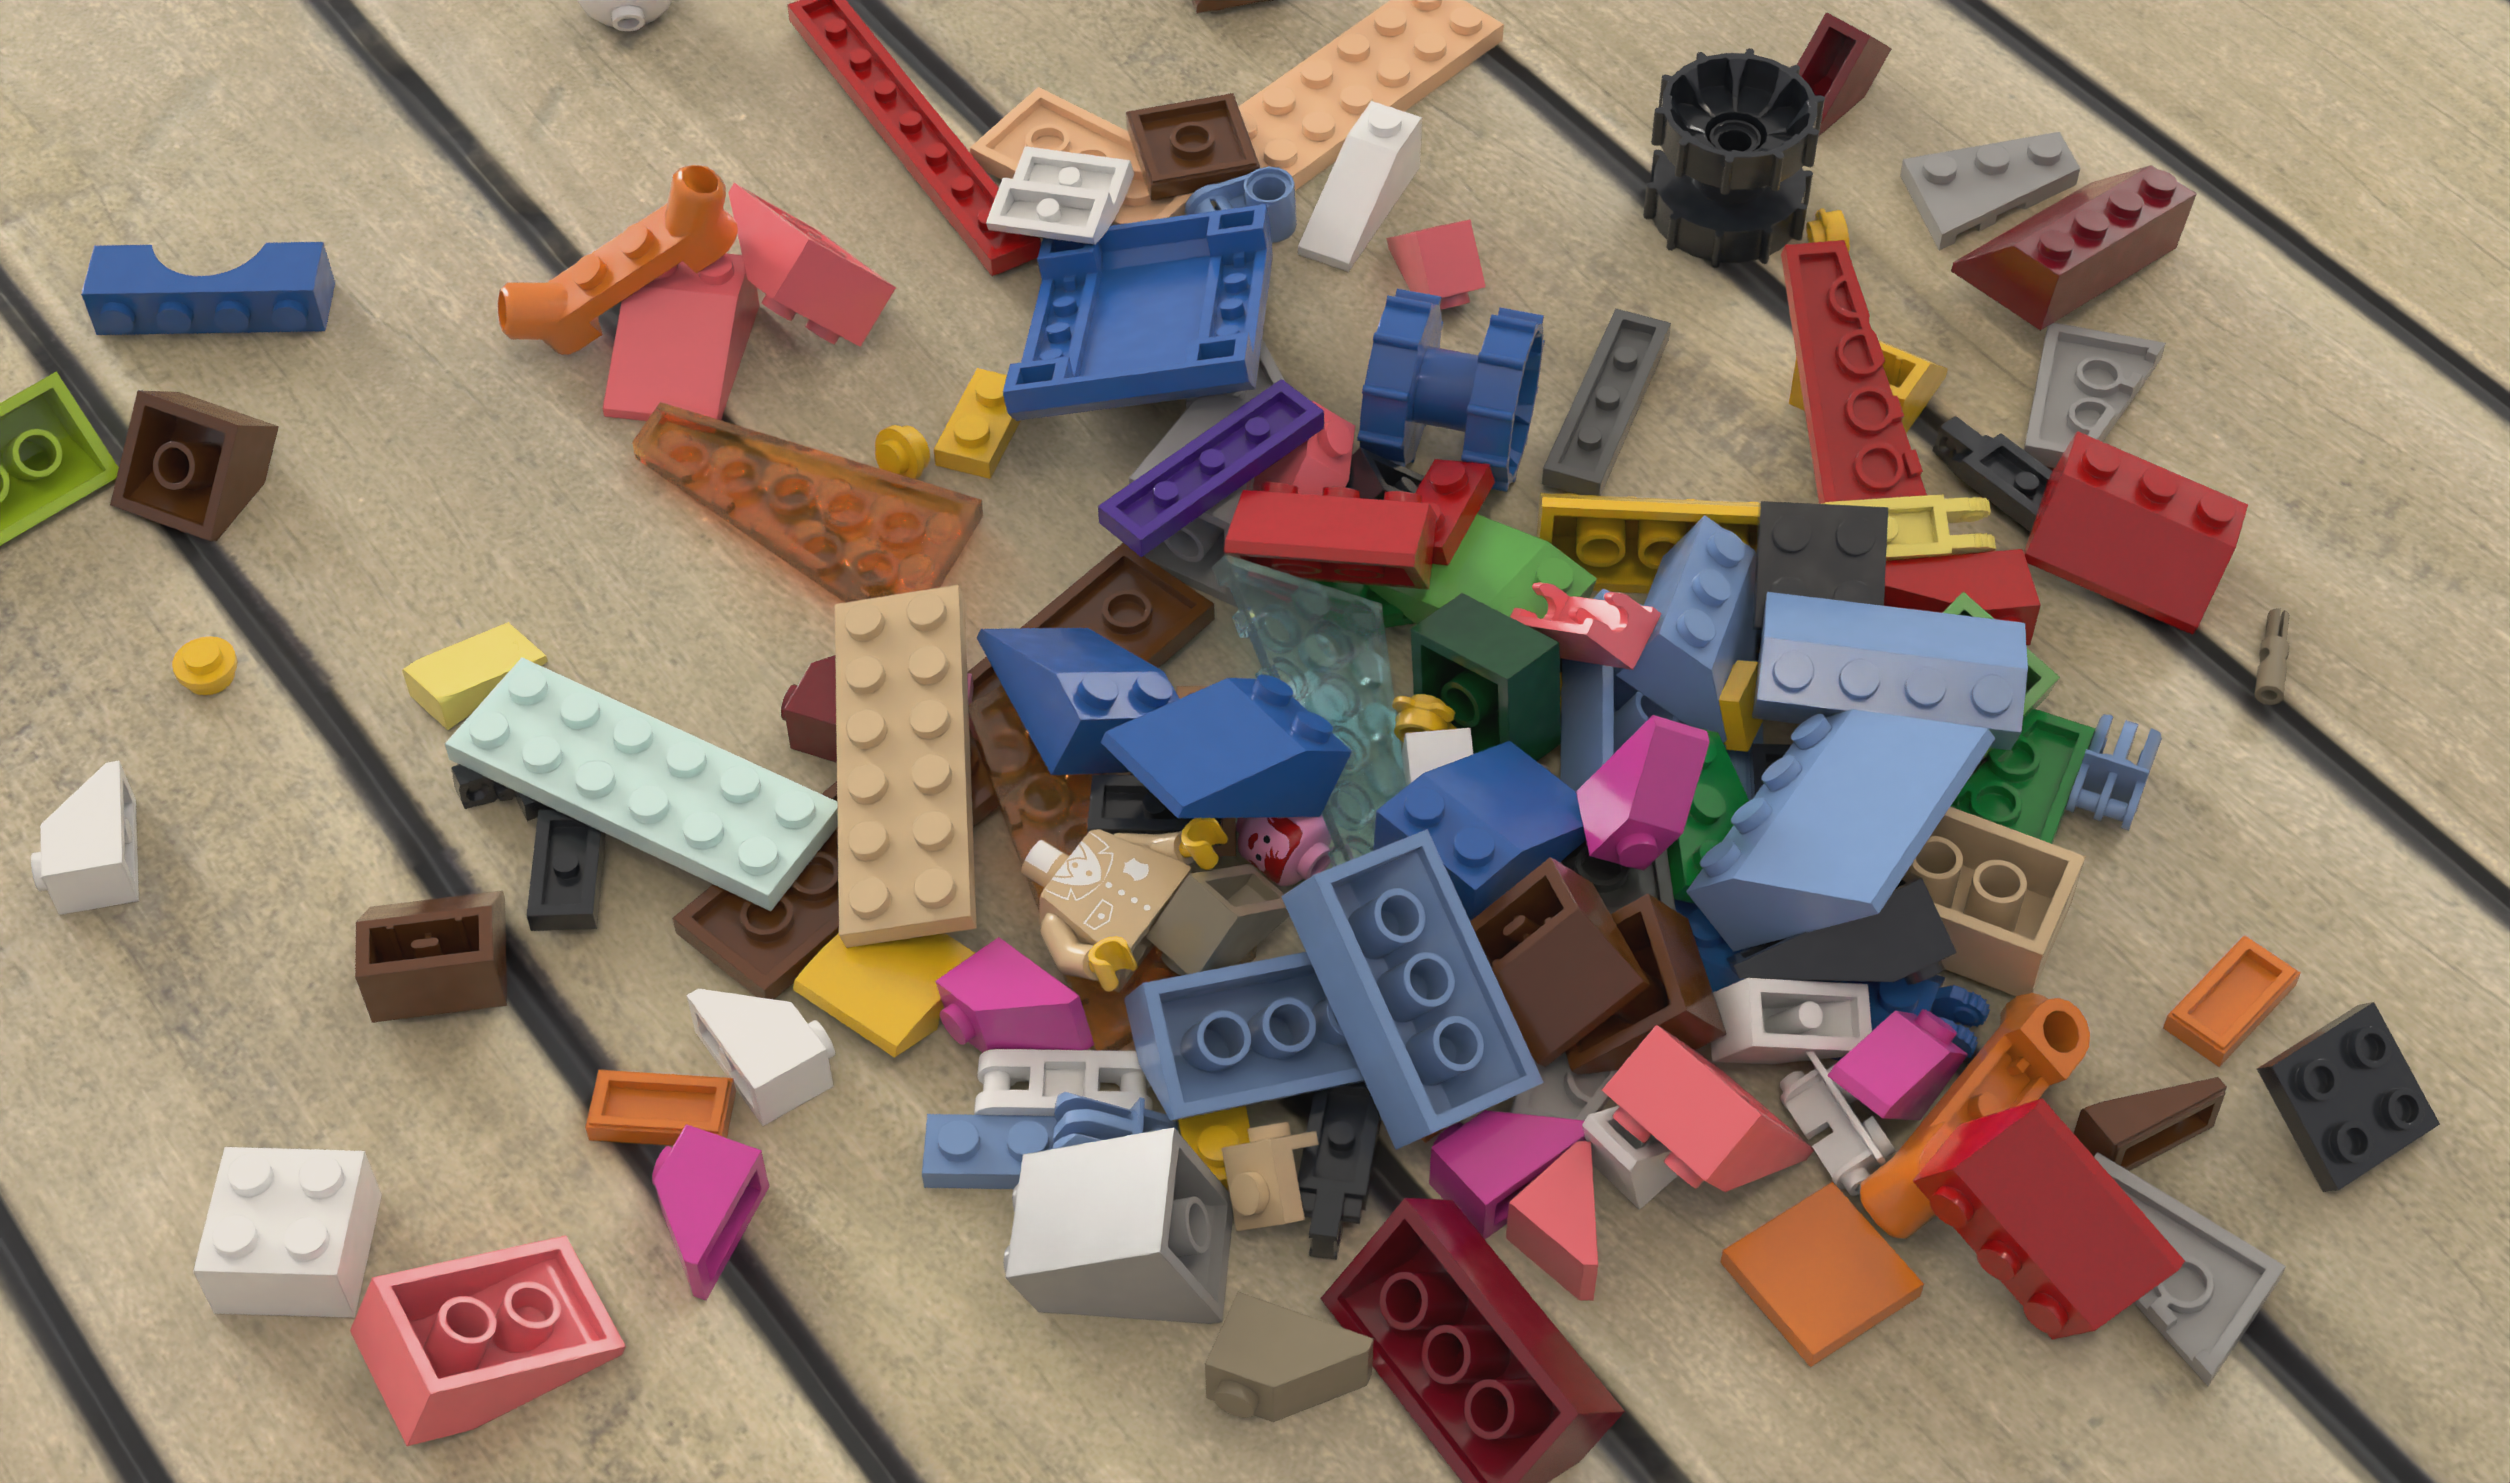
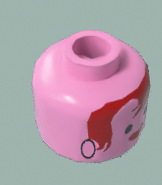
(1285, 846)

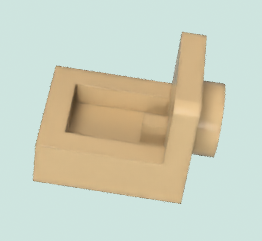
(1265, 1177)

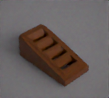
(2149, 1123)

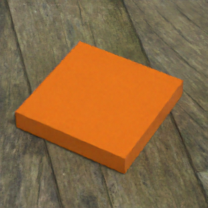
(1821, 1273)

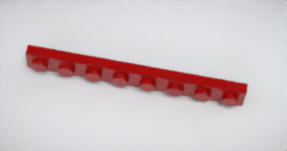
(910, 129)

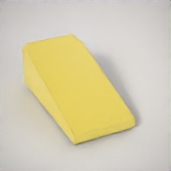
(463, 675)

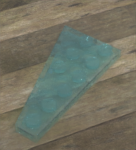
(1339, 667)

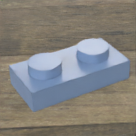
(981, 1149)

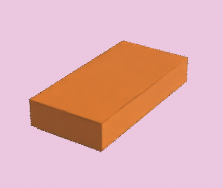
(2231, 1000)
(657, 1106)

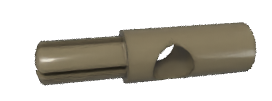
(2273, 657)

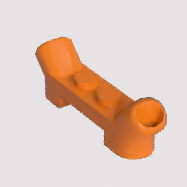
(567, 308)
(2032, 1048)

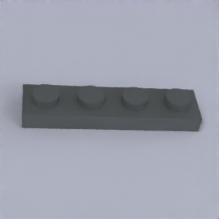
(1606, 404)

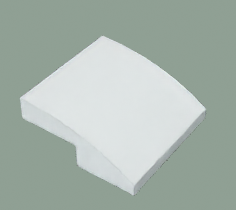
(1061, 195)

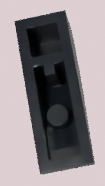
(1895, 944)

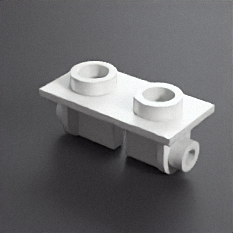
(1853, 1147)

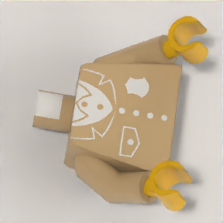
(1112, 894)

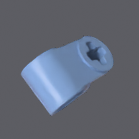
(1262, 186)

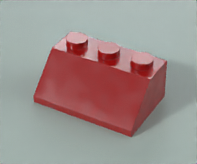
(2134, 532)
(1336, 535)
(2046, 1219)

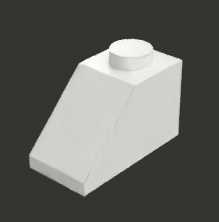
(91, 846)
(1786, 1018)
(765, 1049)

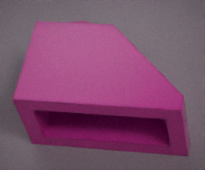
(1643, 793)
(1010, 1004)
(1901, 1065)
(1494, 1159)
(707, 1200)

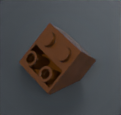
(432, 956)
(1557, 958)

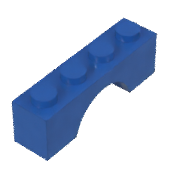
(275, 291)

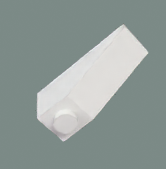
(1363, 185)

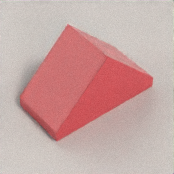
(1557, 1221)

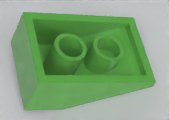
(1496, 569)

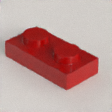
(1456, 496)

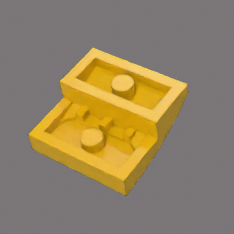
(883, 987)

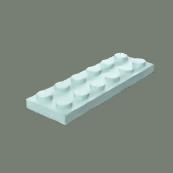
(645, 783)

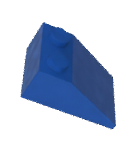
(1072, 691)
(1234, 752)
(1489, 819)

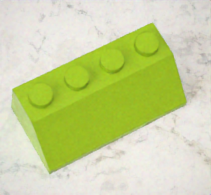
(46, 456)

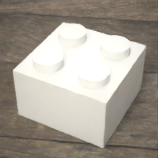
(288, 1232)

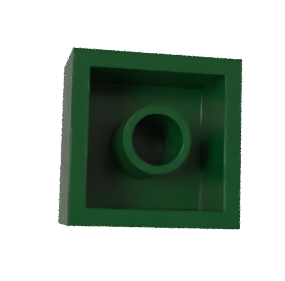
(1491, 674)

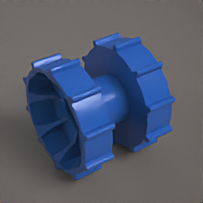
(1420, 385)

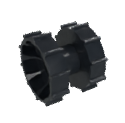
(1733, 157)

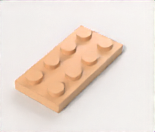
(1058, 125)

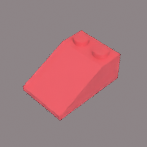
(806, 271)
(682, 341)
(1700, 1116)
(481, 1335)

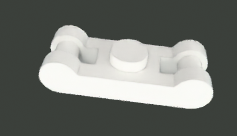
(1055, 1073)

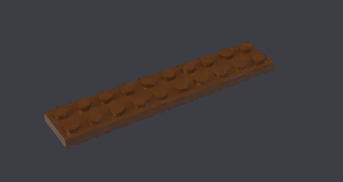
(766, 950)

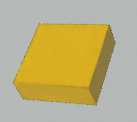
(1737, 706)

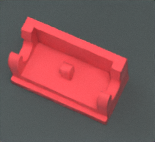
(1592, 629)

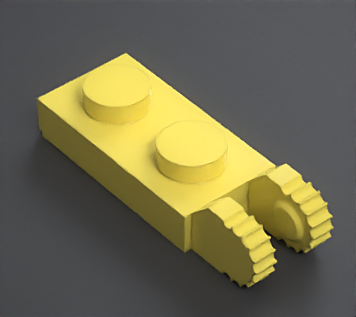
(1921, 527)

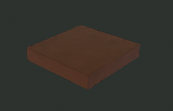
(1190, 145)

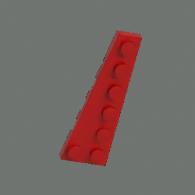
(1847, 399)

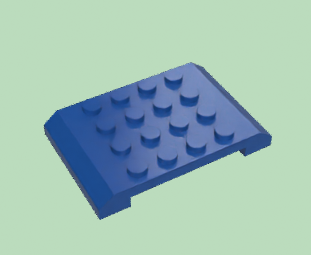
(1146, 315)

